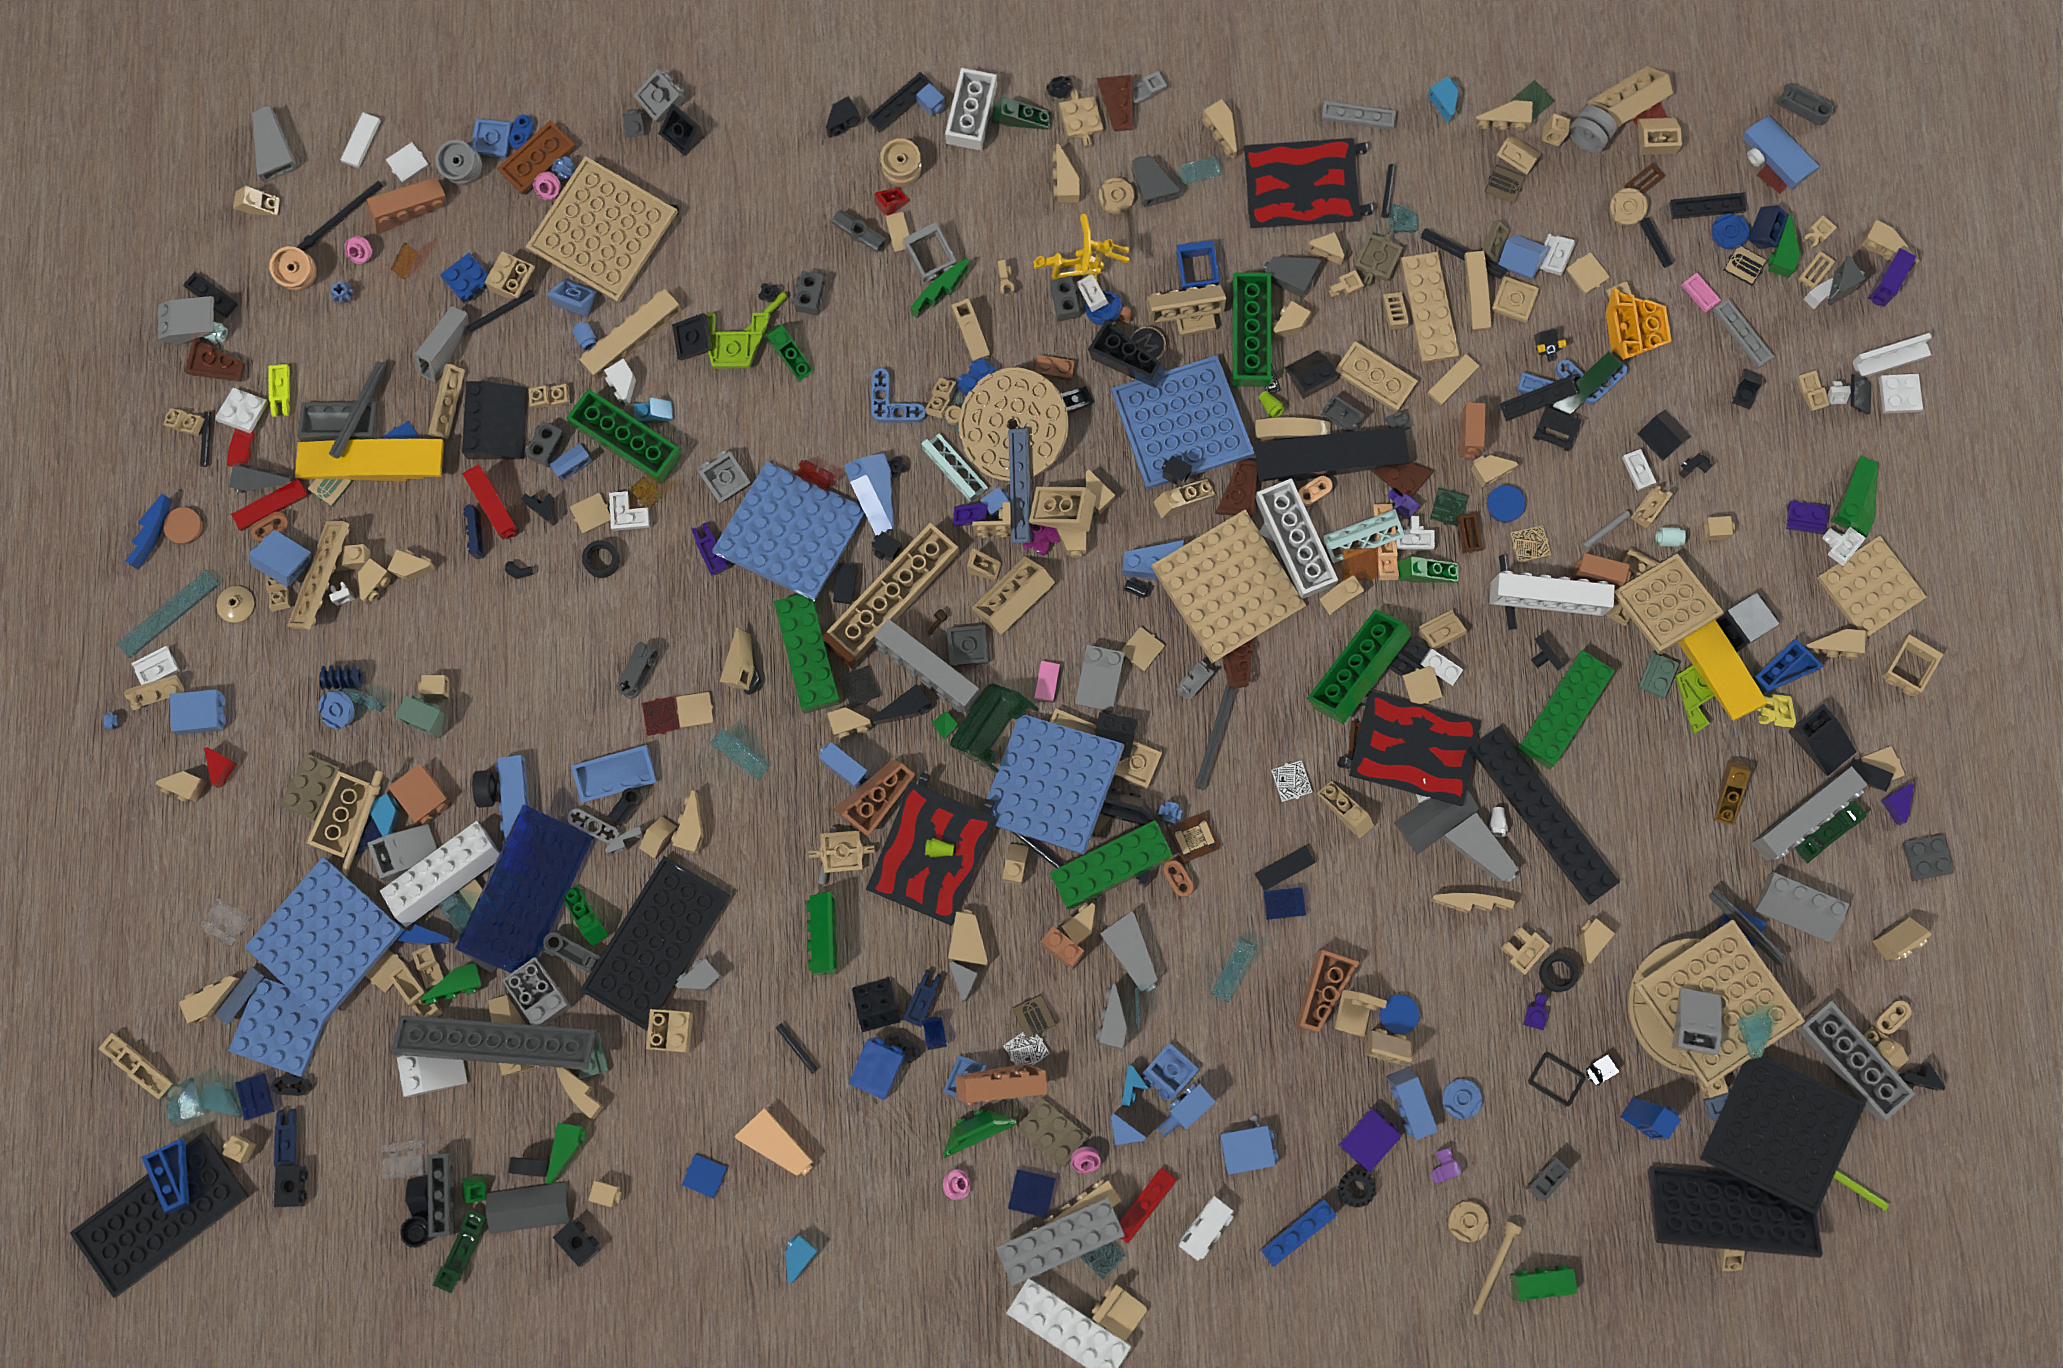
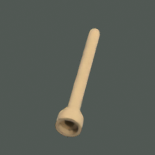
(1511, 1232)

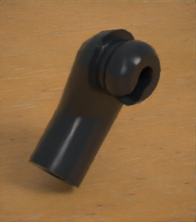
(516, 572)
(755, 683)

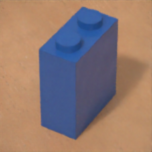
(877, 1068)

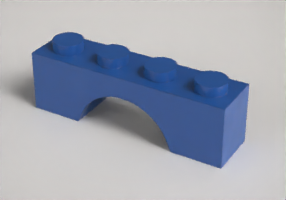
(1298, 1233)

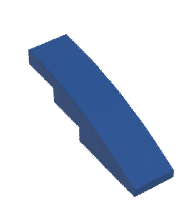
(152, 527)
(423, 937)

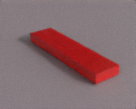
(269, 504)
(1145, 1203)

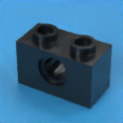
(282, 1195)
(566, 1237)

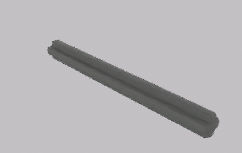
(357, 410)
(1215, 738)

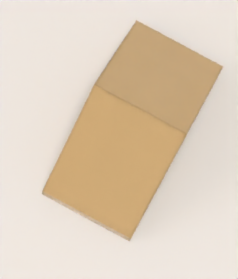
(1327, 248)
(983, 565)
(657, 837)

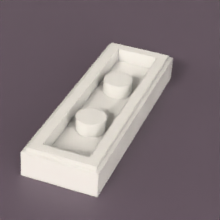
(360, 140)

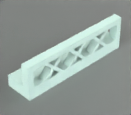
(951, 470)
(1377, 524)

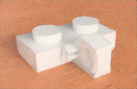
(1416, 537)
(1843, 545)

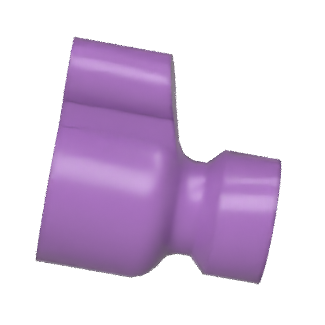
(1448, 1169)

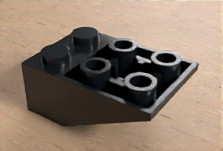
(1823, 739)

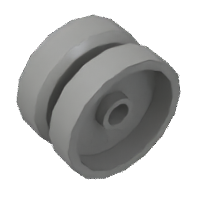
(1592, 129)
(458, 162)

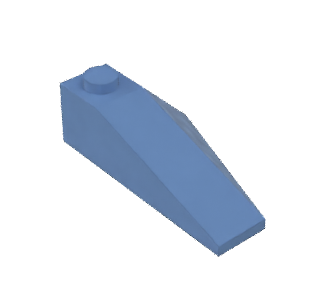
(873, 489)

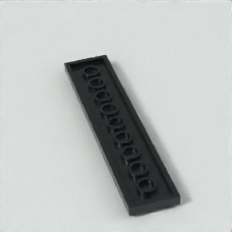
(1544, 815)

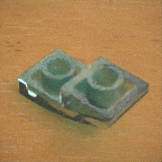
(1199, 170)
(362, 698)

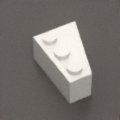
(1206, 1228)

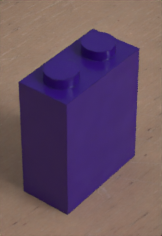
(1891, 277)
(1370, 1139)

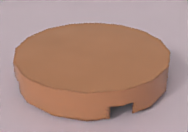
(182, 525)

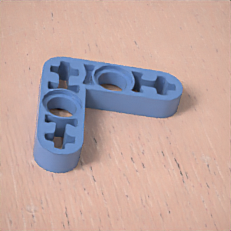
(1578, 374)
(888, 409)

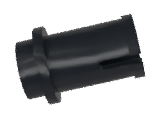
(1136, 589)

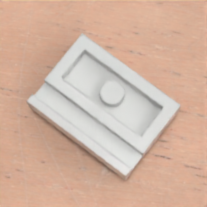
(1558, 254)
(155, 666)

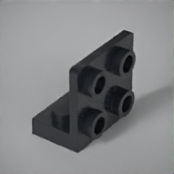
(1117, 729)
(875, 1005)

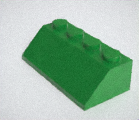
(823, 934)

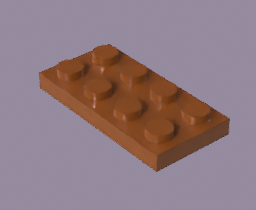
(536, 157)

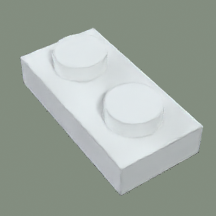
(1092, 292)
(1639, 470)
(1442, 666)

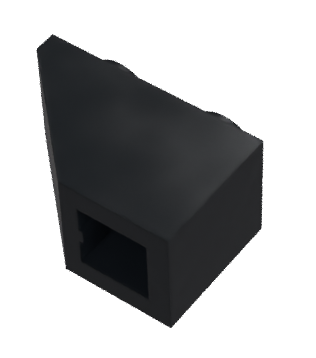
(842, 116)

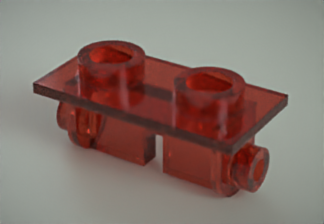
(822, 479)

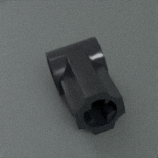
(623, 807)

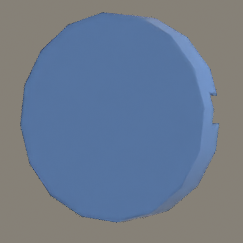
(336, 709)
(1462, 1099)

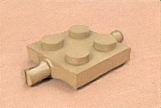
(1080, 118)
(841, 851)

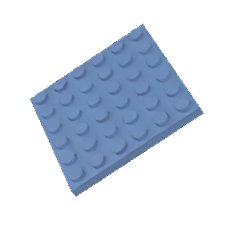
(1184, 417)
(789, 531)
(1053, 782)
(324, 938)

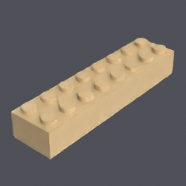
(894, 590)

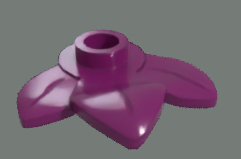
(1041, 539)

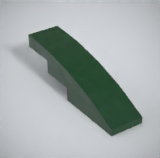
(1589, 383)

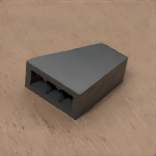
(1153, 182)
(1292, 273)

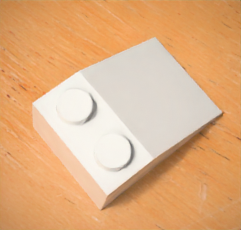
(429, 1075)

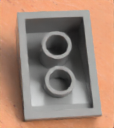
(185, 319)
(1099, 678)

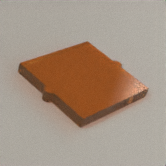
(404, 260)
(1359, 562)

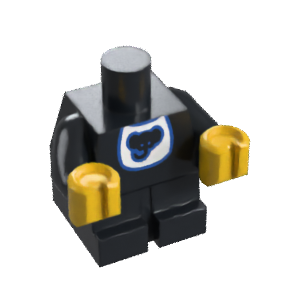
(1548, 343)

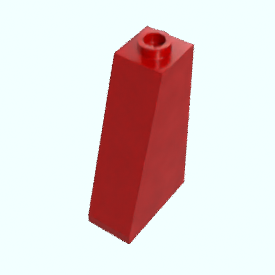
(491, 502)

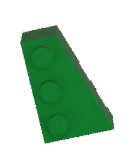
(1543, 1283)

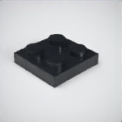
(692, 336)

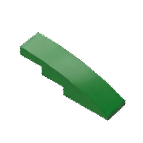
(943, 284)

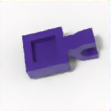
(1405, 505)
(1536, 1016)

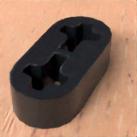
(905, 1043)
(291, 1090)

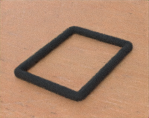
(1547, 1092)

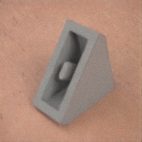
(964, 979)

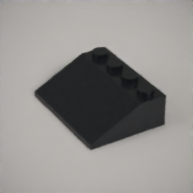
(494, 421)

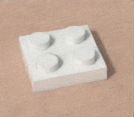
(1900, 393)
(241, 410)

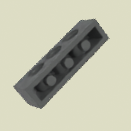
(441, 1195)

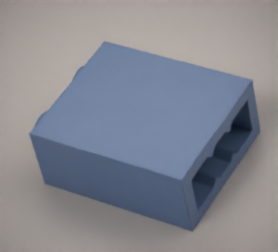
(280, 558)
(197, 712)
(843, 765)
(1248, 1149)

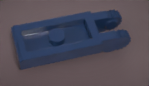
(474, 531)
(921, 1000)
(285, 1139)

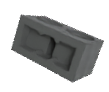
(812, 293)
(1062, 299)
(550, 446)
(1548, 1179)

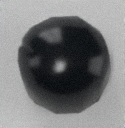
(415, 1231)

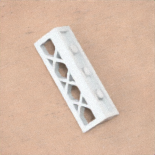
(1892, 356)

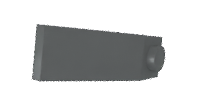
(250, 478)

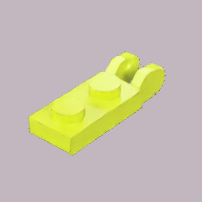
(279, 389)

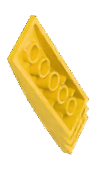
(371, 460)
(1723, 671)

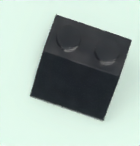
(1312, 373)

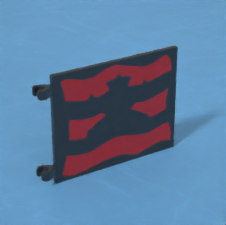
(1303, 183)
(1413, 742)
(925, 882)

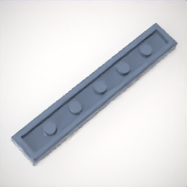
(1020, 485)

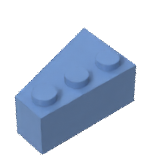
(1138, 562)
(1412, 1103)

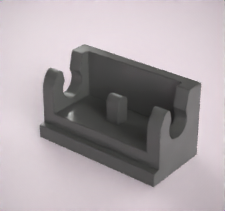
(1342, 414)

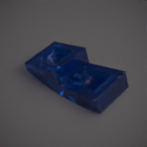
(369, 834)

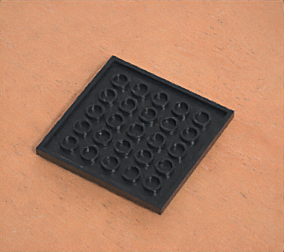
(1782, 1132)

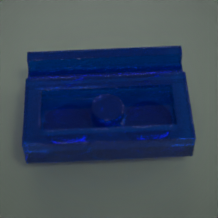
(1284, 903)
(254, 1097)

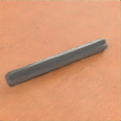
(1743, 923)

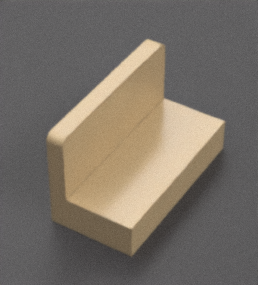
(1518, 154)

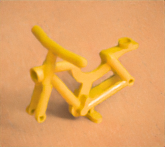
(1085, 263)

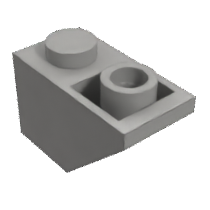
(701, 977)

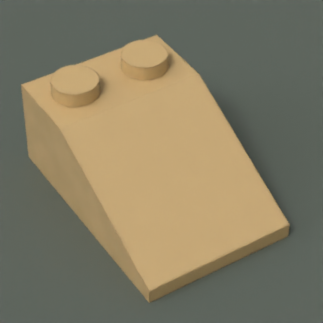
(1063, 508)
(1388, 1048)

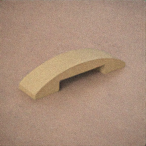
(1290, 428)

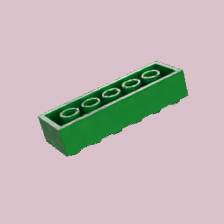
(1251, 329)
(624, 436)
(807, 653)
(1359, 666)
(1565, 709)
(1112, 865)

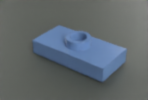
(1530, 382)

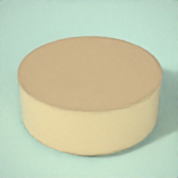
(952, 414)

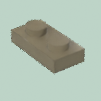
(1495, 241)

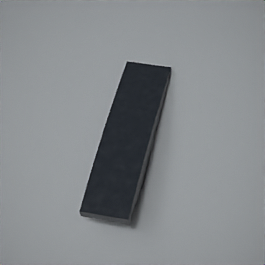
(1331, 454)

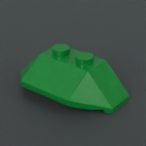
(975, 1130)

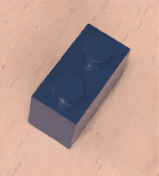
(1768, 227)

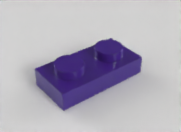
(967, 514)

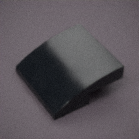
(1409, 657)

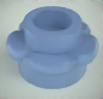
(110, 721)

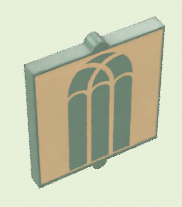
(329, 489)

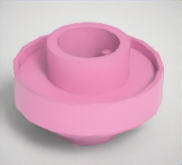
(547, 185)
(358, 249)
(1085, 1160)
(956, 1185)

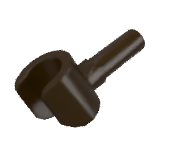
(941, 616)

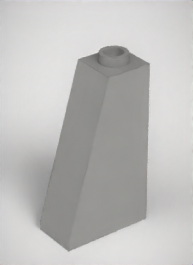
(271, 147)
(441, 343)
(1480, 846)
(1129, 948)

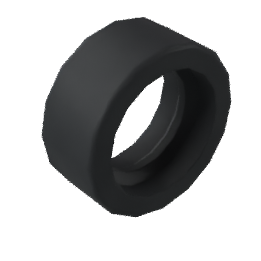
(600, 544)
(484, 788)
(1573, 970)
(528, 1167)

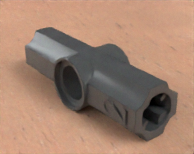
(850, 225)

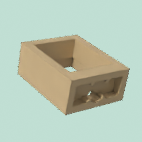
(1920, 649)

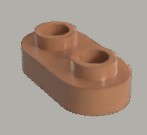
(269, 525)
(1178, 879)

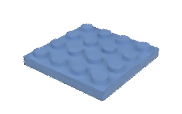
(277, 1029)

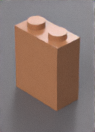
(1472, 430)
(1601, 569)
(420, 795)
(1062, 948)

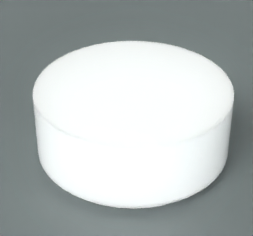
(1755, 157)

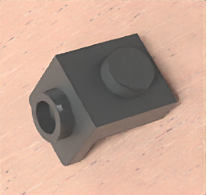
(633, 123)

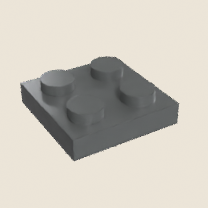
(967, 645)
(1928, 857)

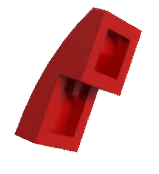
(240, 447)

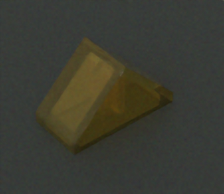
(645, 493)

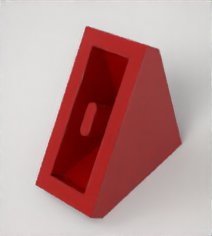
(890, 200)
(218, 767)

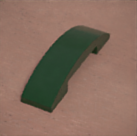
(1830, 831)
(461, 1251)

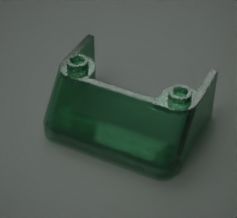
(987, 721)

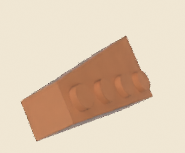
(404, 204)
(875, 797)
(1325, 983)
(1001, 1083)

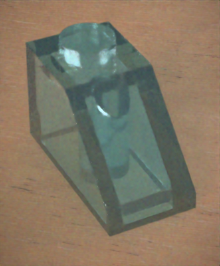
(455, 912)
(1756, 1033)
(219, 1099)

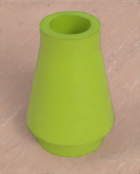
(1271, 404)
(937, 848)

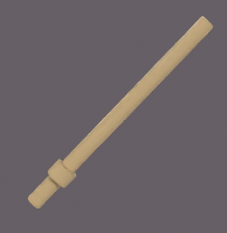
(373, 790)

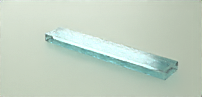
(168, 614)

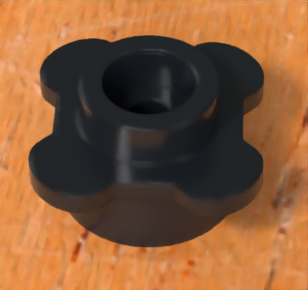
(771, 297)
(900, 469)

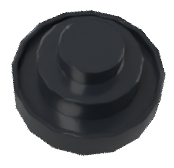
(1059, 86)

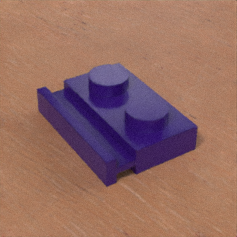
(1807, 517)

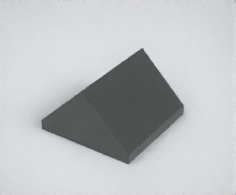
(1845, 280)

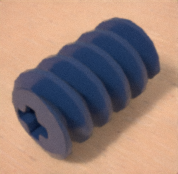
(340, 678)

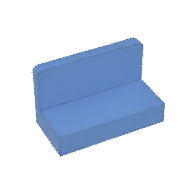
(571, 462)

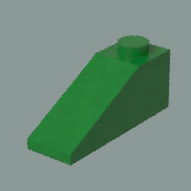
(565, 1146)

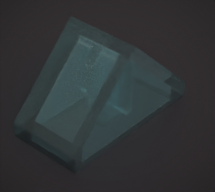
(1402, 220)

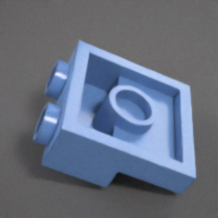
(1169, 1072)

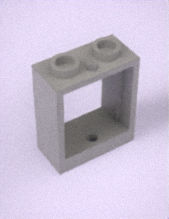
(921, 235)

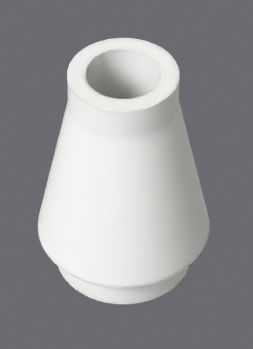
(1498, 823)

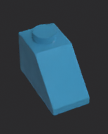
(1444, 97)
(385, 814)
(798, 1256)

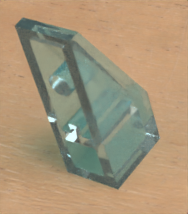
(740, 754)
(1233, 969)

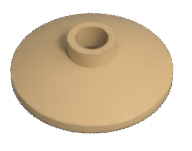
(241, 610)

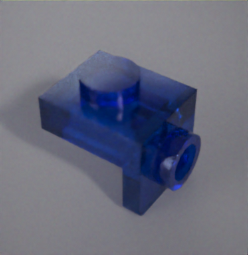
(934, 1033)

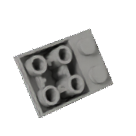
(401, 851)
(536, 993)
(1698, 1022)
(1114, 1025)

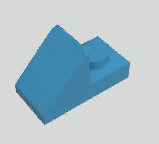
(653, 411)
(1132, 1080)

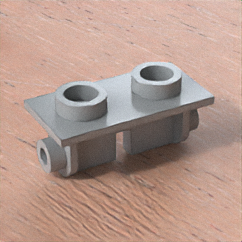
(1189, 686)

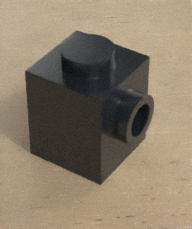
(1176, 471)
(885, 547)

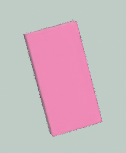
(1701, 292)
(1047, 681)

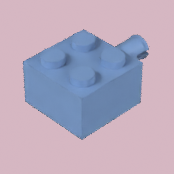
(1187, 1110)

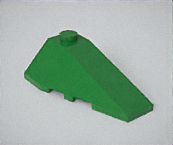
(1858, 500)

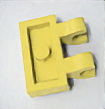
(1781, 713)

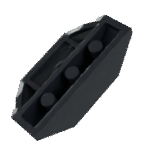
(1127, 807)

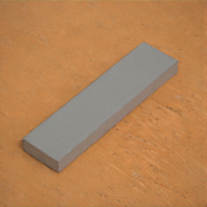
(1358, 115)
(1743, 333)

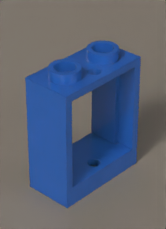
(1194, 250)

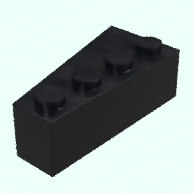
(1123, 354)

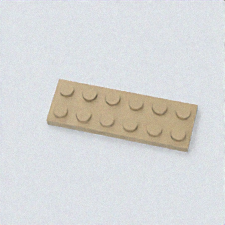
(1429, 307)
(318, 575)
(1135, 769)

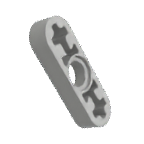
(584, 815)

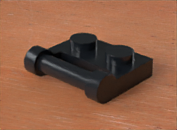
(1558, 422)

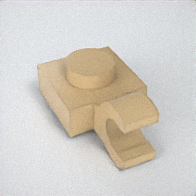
(1004, 273)
(1348, 283)

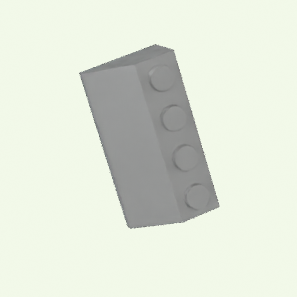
(1801, 907)

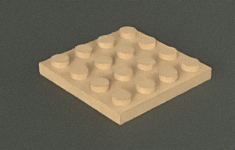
(1871, 587)
(1668, 603)

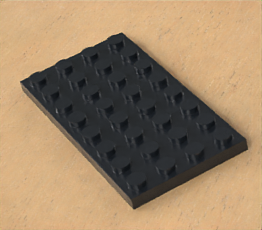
(655, 942)
(1728, 1215)
(137, 1235)

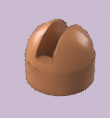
(1125, 314)

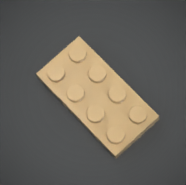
(1375, 376)

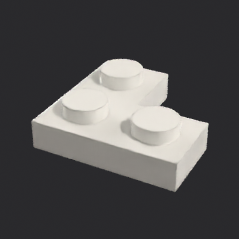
(623, 517)

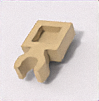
(1820, 231)

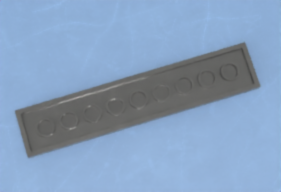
(494, 1042)

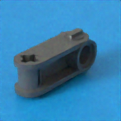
(1805, 104)
(637, 669)
(570, 951)

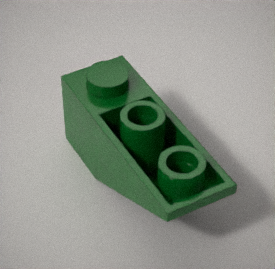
(1786, 253)
(788, 352)
(1427, 570)
(585, 916)
(460, 980)

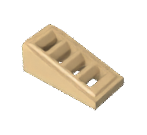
(1395, 324)

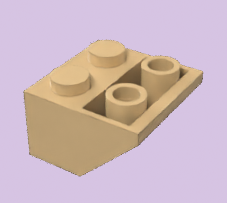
(1659, 136)
(508, 276)
(1901, 939)
(669, 1031)

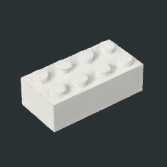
(971, 109)

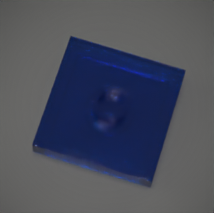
(1031, 1193)

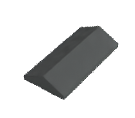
(1433, 820)
(527, 1208)

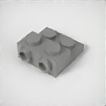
(659, 94)
(723, 476)

